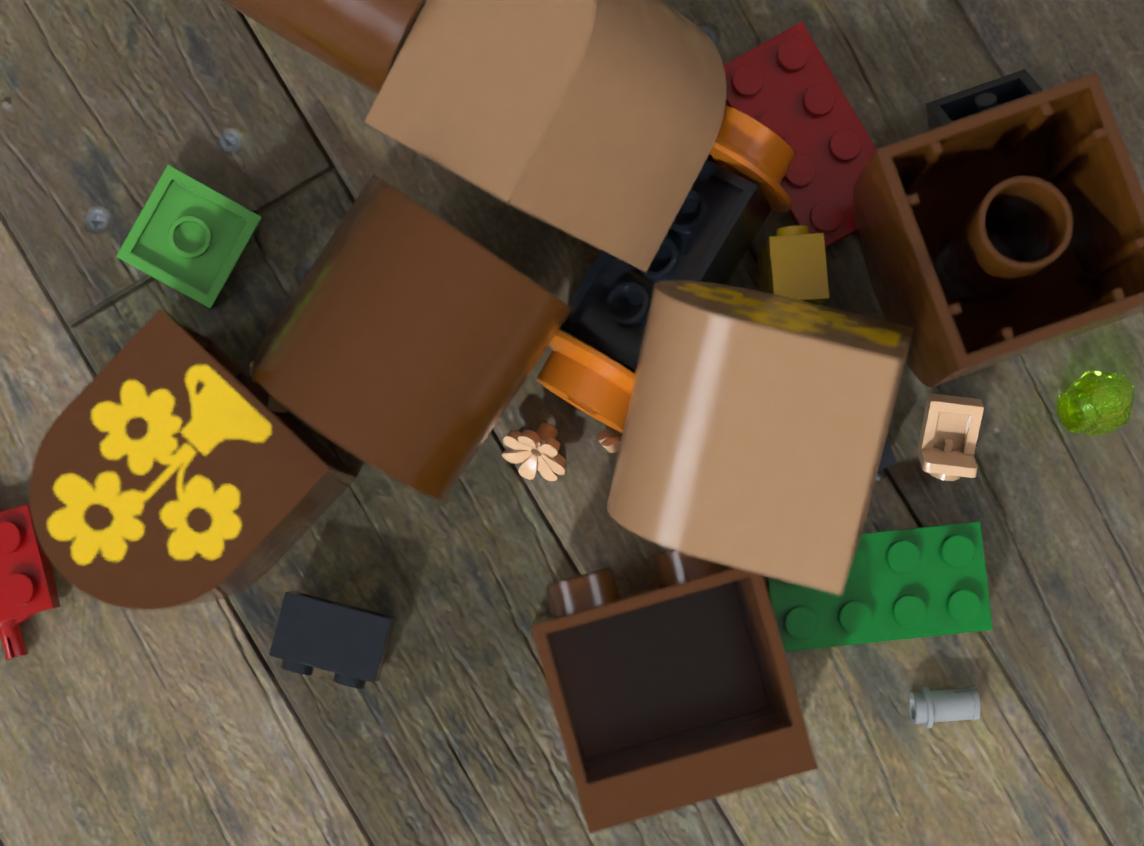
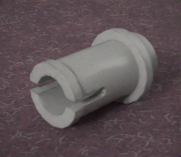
(944, 705)

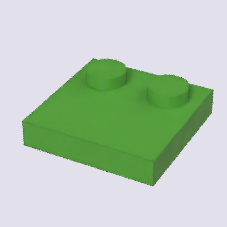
(189, 237)

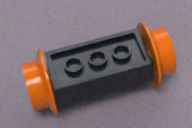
(603, 335)

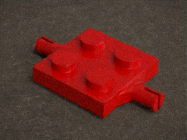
(25, 578)

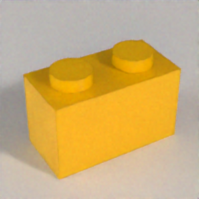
(794, 265)

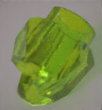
(1096, 403)

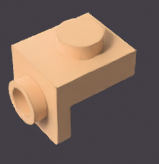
(950, 436)

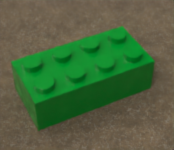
(896, 589)

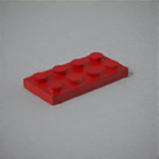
(798, 98)

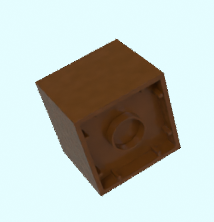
(669, 688)

